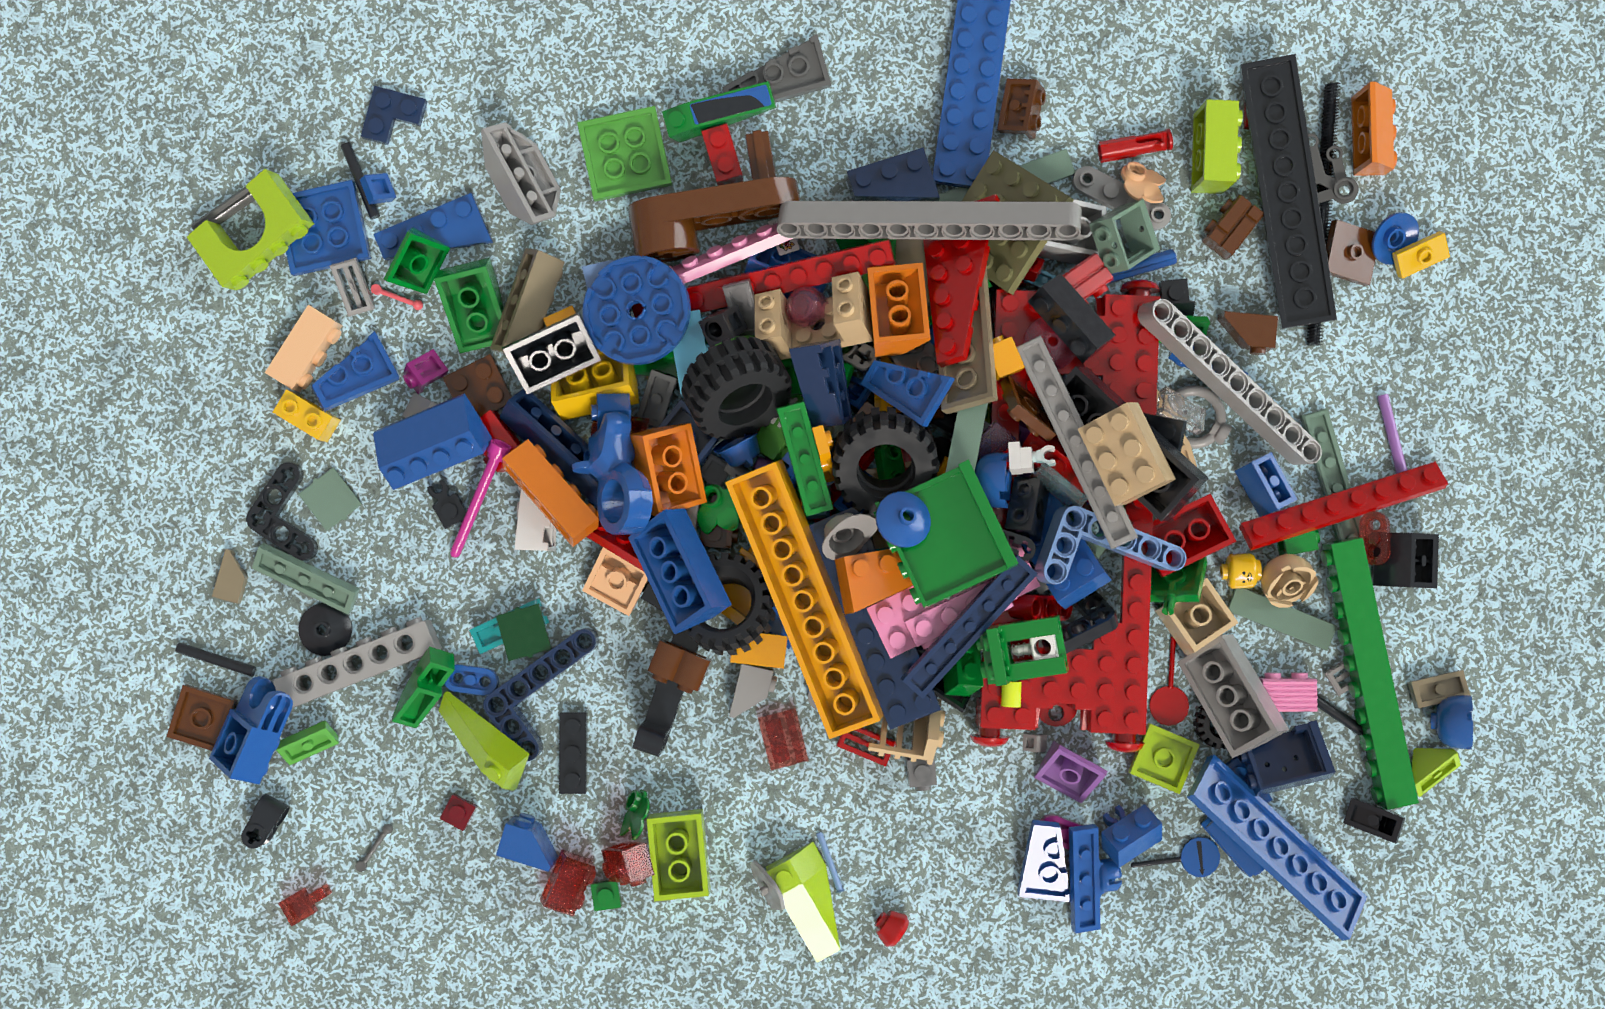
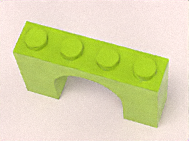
(283, 225)

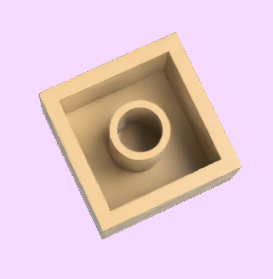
(1198, 622)

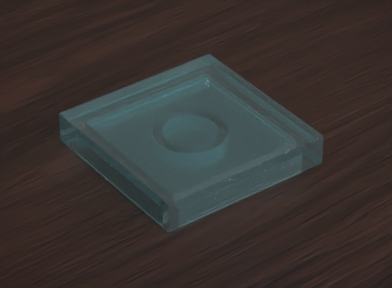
(1059, 486)

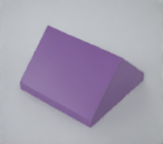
(1069, 772)

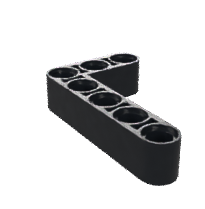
(656, 727)

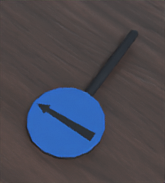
(1198, 857)

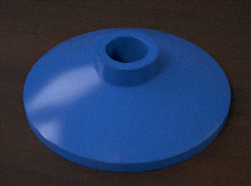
(1394, 234)
(894, 526)

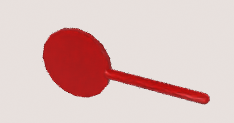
(1169, 703)

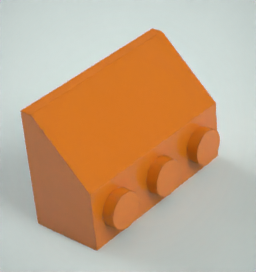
(1373, 130)
(898, 308)
(670, 465)

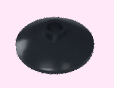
(337, 633)

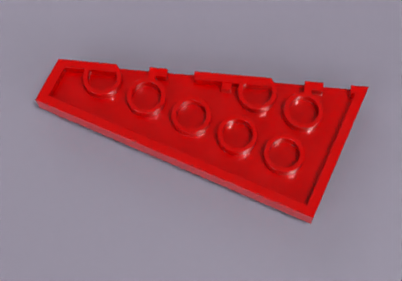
(954, 279)

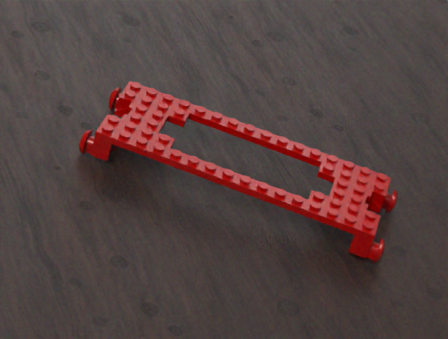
(1112, 676)

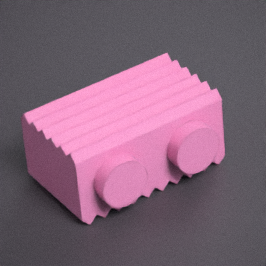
(1292, 693)

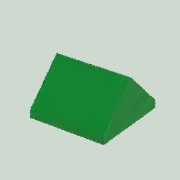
(417, 261)

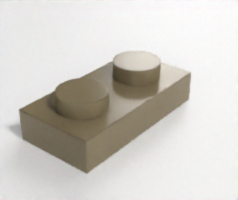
(1436, 688)

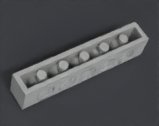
(291, 679)

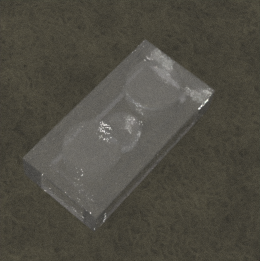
(1179, 407)

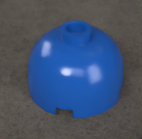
(995, 478)
(1454, 721)

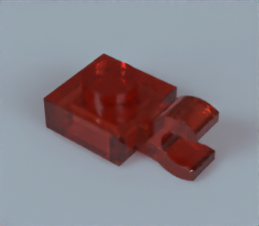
(302, 904)

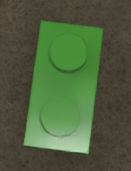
(307, 742)

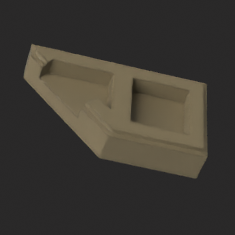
(230, 579)

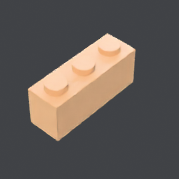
(304, 349)

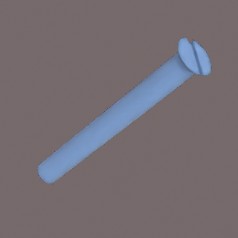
(829, 861)

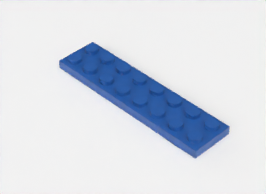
(970, 91)
(1277, 847)

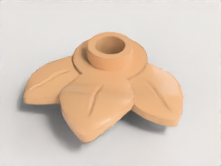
(1142, 183)

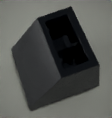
(1411, 562)

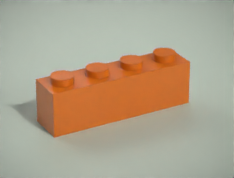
(550, 492)

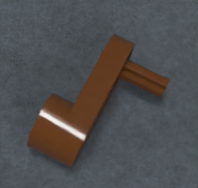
(669, 223)

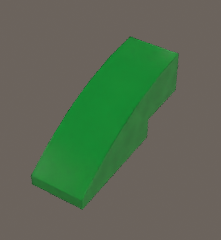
(424, 687)

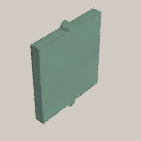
(330, 499)

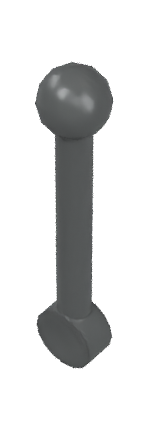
(362, 865)

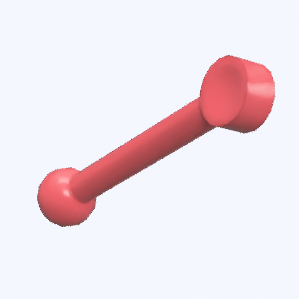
(377, 290)

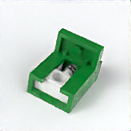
(998, 655)

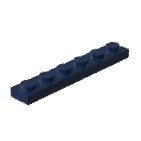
(967, 628)

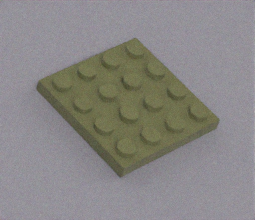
(1011, 259)

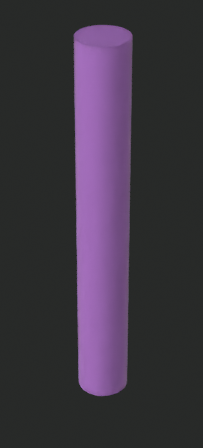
(1392, 433)

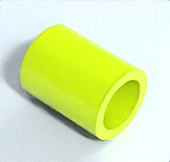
(1011, 694)

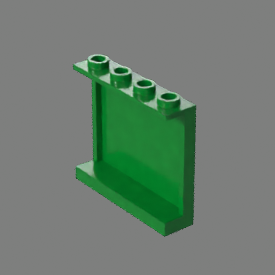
(962, 542)

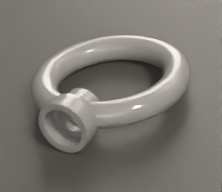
(1220, 429)

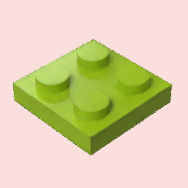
(1164, 758)

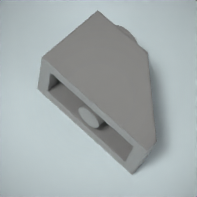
(752, 688)

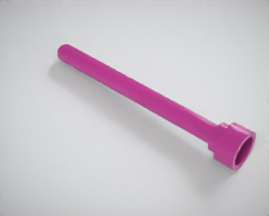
(496, 451)

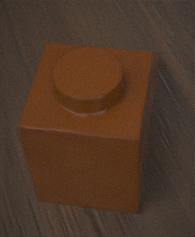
(1250, 330)

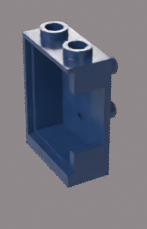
(1288, 760)

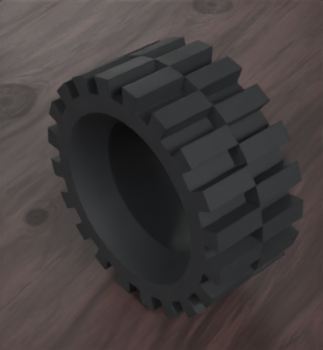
(749, 576)

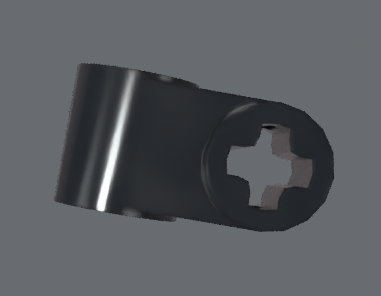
(266, 818)

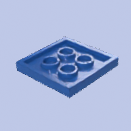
(336, 231)

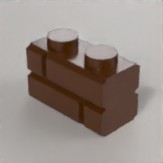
(1232, 227)

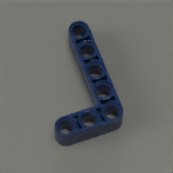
(533, 684)

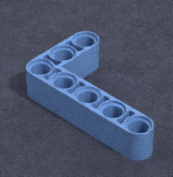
(1081, 529)

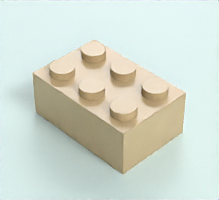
(1126, 453)

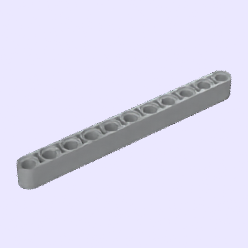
(930, 220)

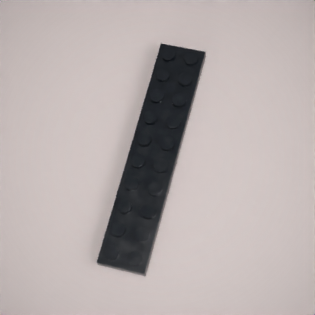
(1288, 192)

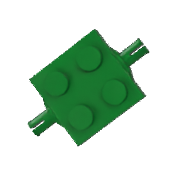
(1179, 586)

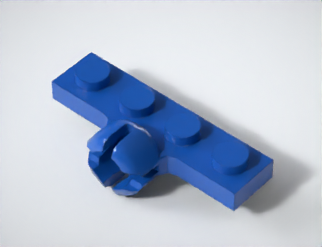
(1088, 877)

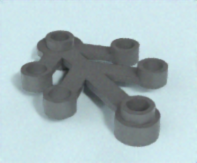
(1329, 182)

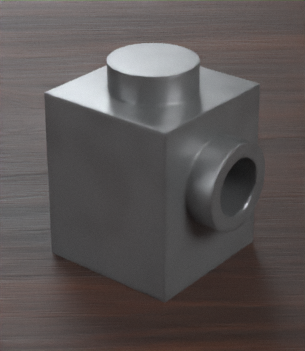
(921, 774)

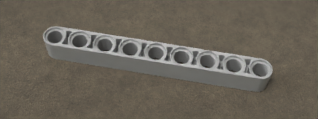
(1241, 395)

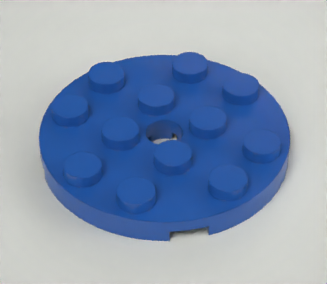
(659, 326)

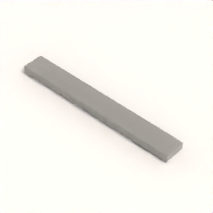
(1066, 422)

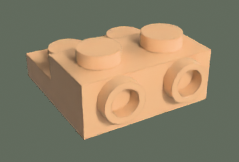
(615, 582)

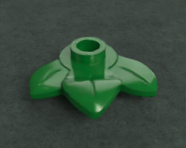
(719, 512)
(638, 809)

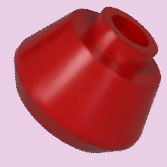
(891, 927)

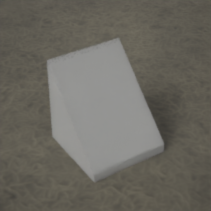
(1034, 742)

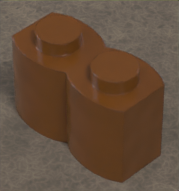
(679, 665)

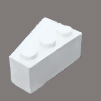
(533, 527)

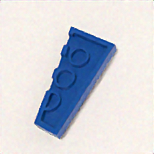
(453, 224)

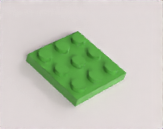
(624, 153)

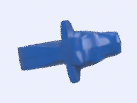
(622, 490)

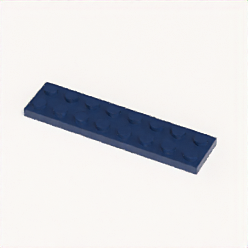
(895, 698)

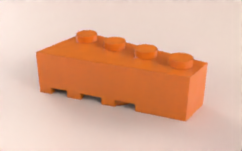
(869, 578)

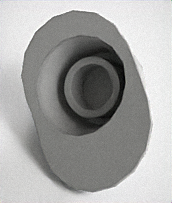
(847, 534)

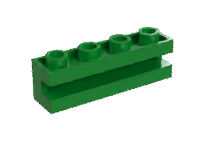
(804, 458)

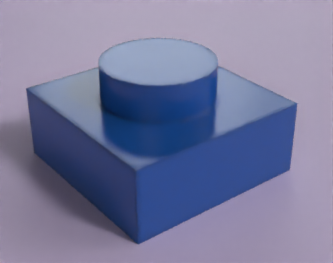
(378, 188)

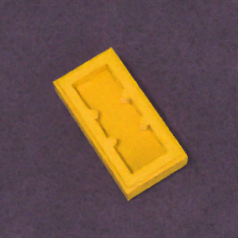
(1421, 254)

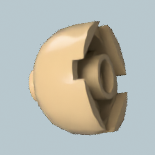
(1287, 580)

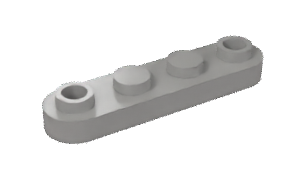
(1112, 194)

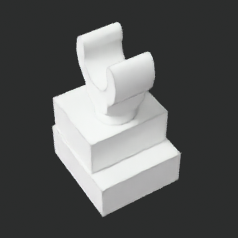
(1023, 458)

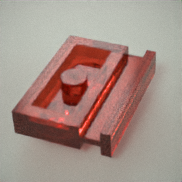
(783, 739)

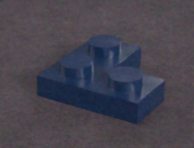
(386, 108)

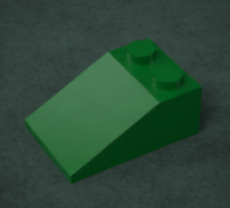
(471, 303)

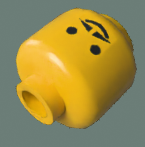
(1241, 570)

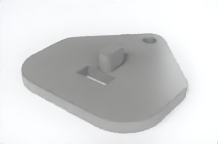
(767, 887)

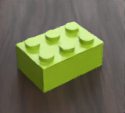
(1216, 146)
(678, 854)

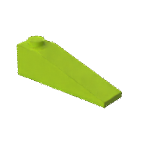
(488, 747)
(808, 898)

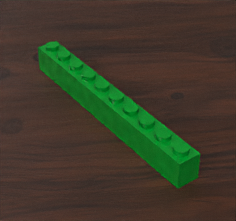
(1369, 673)

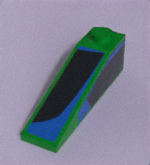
(693, 117)

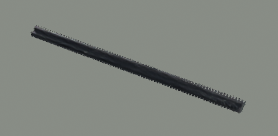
(1327, 140)

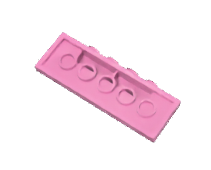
(908, 625)

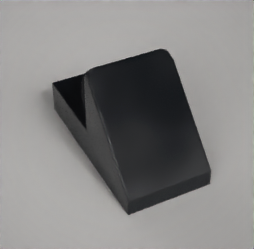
(1178, 294)
(1374, 820)

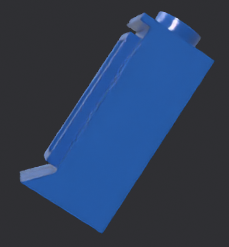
(1232, 849)

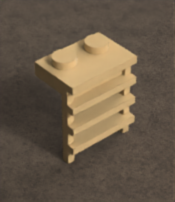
(925, 738)

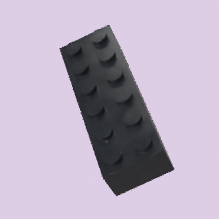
(1093, 400)

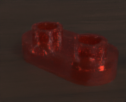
(1375, 538)

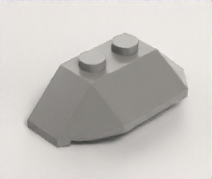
(520, 174)

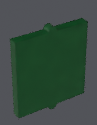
(523, 632)

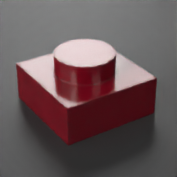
(458, 812)

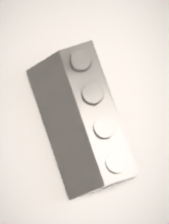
(1232, 695)

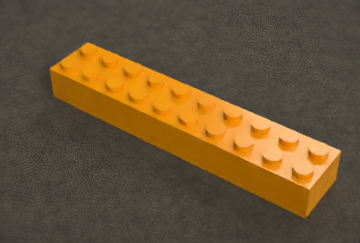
(805, 598)

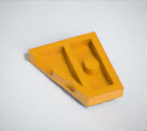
(824, 444)

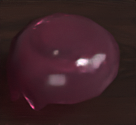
(806, 306)

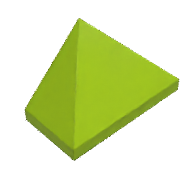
(1432, 766)

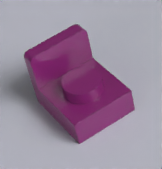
(424, 371)

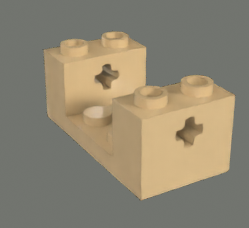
(845, 318)

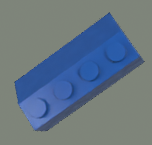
(430, 441)
(679, 570)

